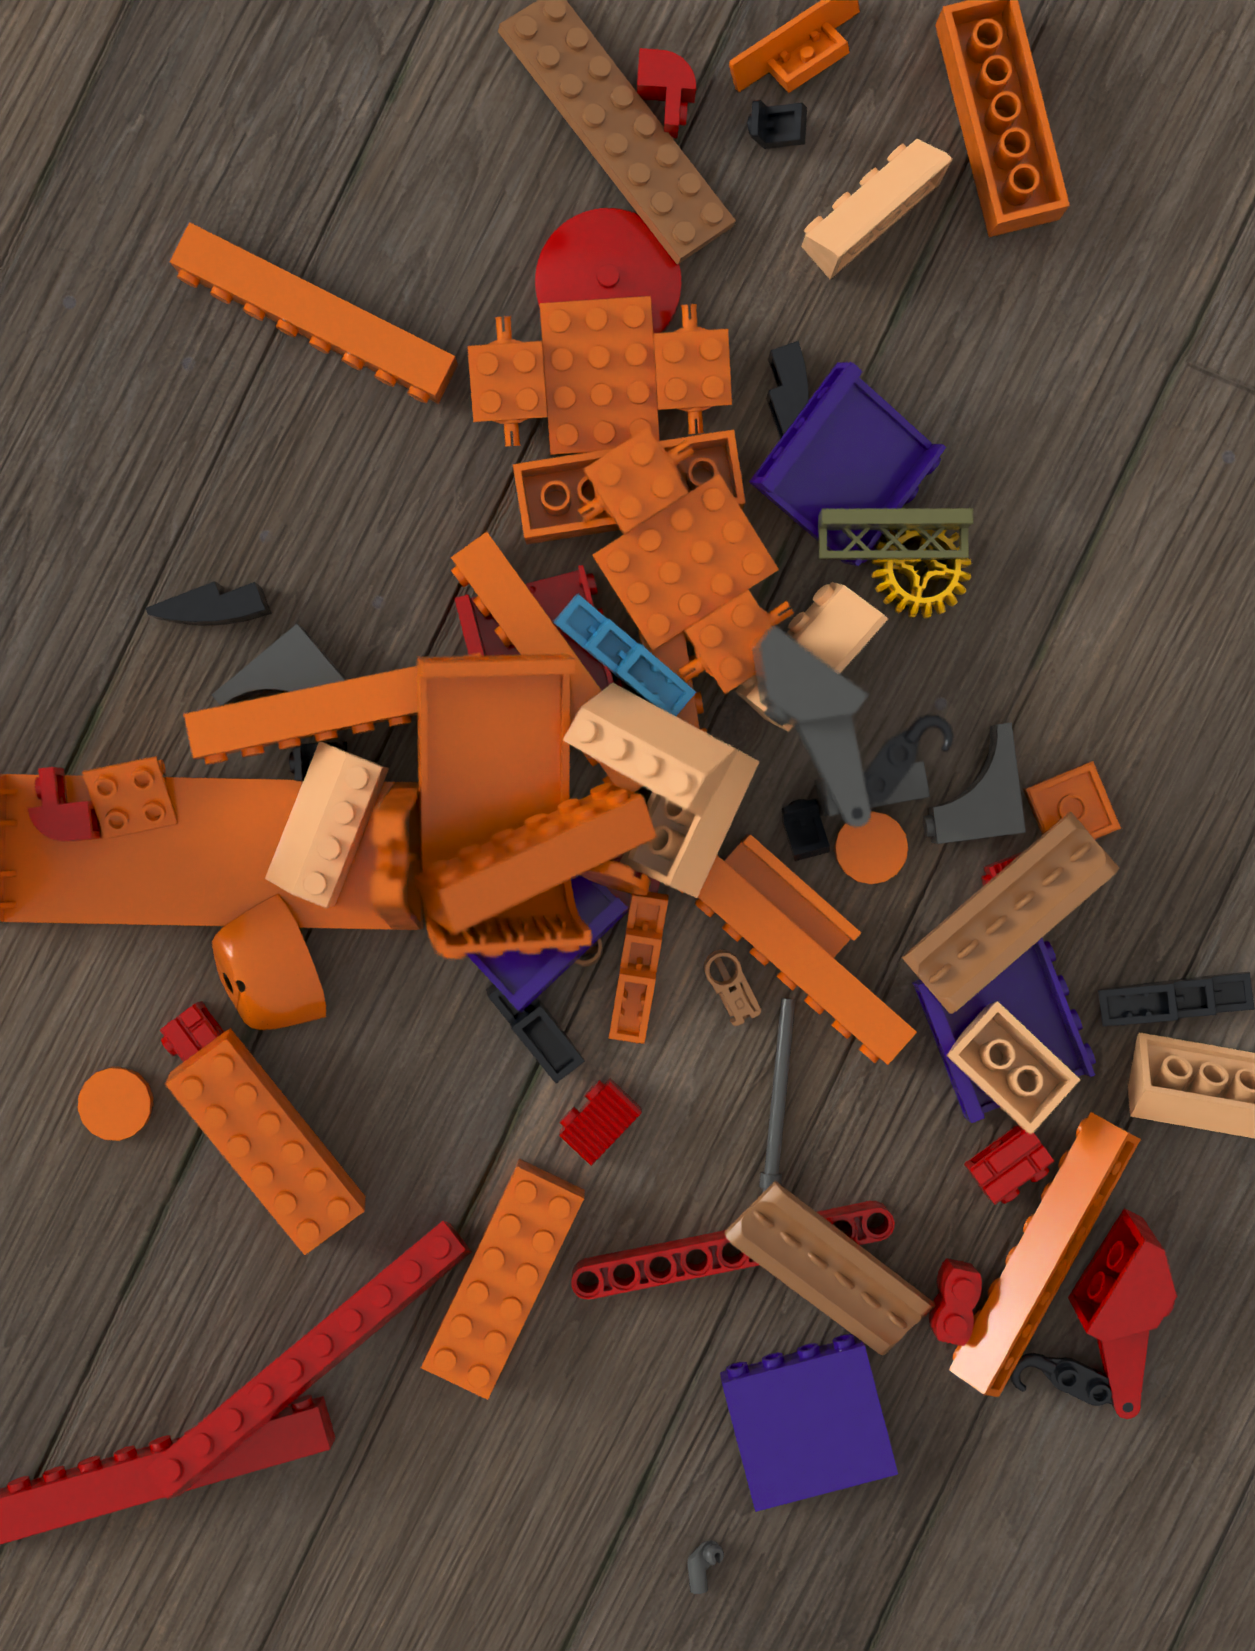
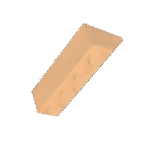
(874, 206)
(831, 629)
(651, 747)
(326, 825)
(685, 841)
(1193, 1085)

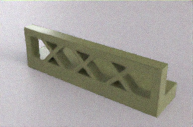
(895, 519)

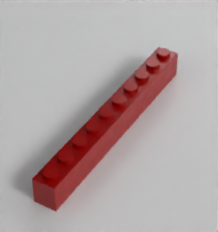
(308, 1360)
(123, 1481)

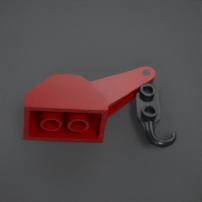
(1118, 1303)

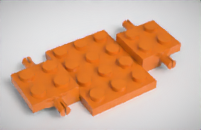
(599, 374)
(682, 558)

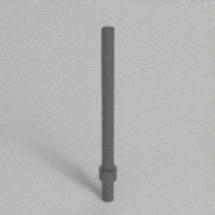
(779, 1093)

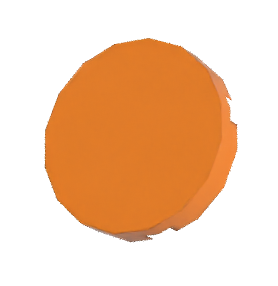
(873, 850)
(618, 878)
(115, 1103)

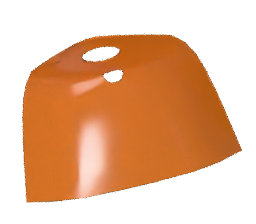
(273, 963)

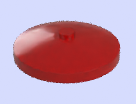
(608, 257)

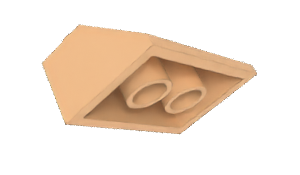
(1012, 1066)

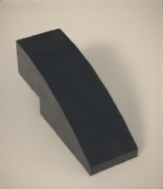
(792, 385)
(213, 606)
(540, 1035)

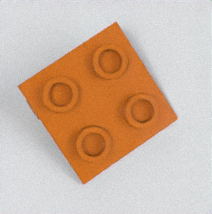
(130, 797)

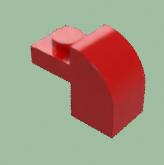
(669, 79)
(56, 816)

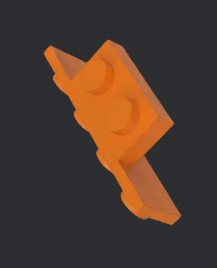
(797, 48)

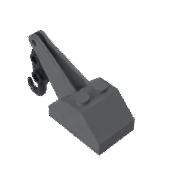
(820, 706)

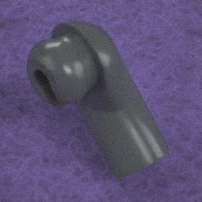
(699, 1561)

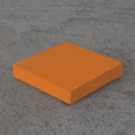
(1075, 792)

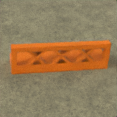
(791, 895)

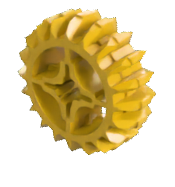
(917, 585)

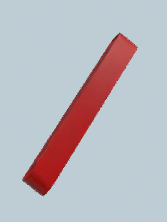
(712, 1246)

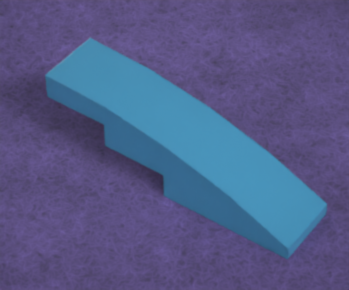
(624, 656)

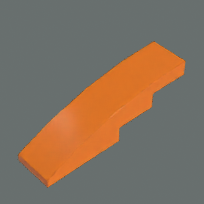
(638, 967)

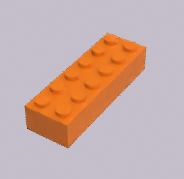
(1001, 114)
(558, 486)
(534, 856)
(266, 1141)
(503, 1279)

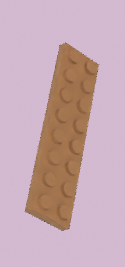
(617, 127)

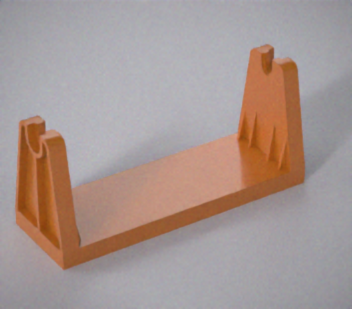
(206, 864)

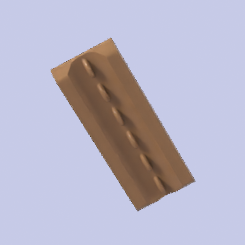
(1010, 913)
(828, 1269)

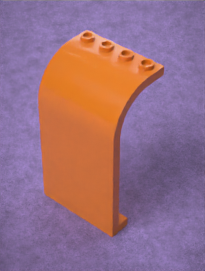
(485, 766)

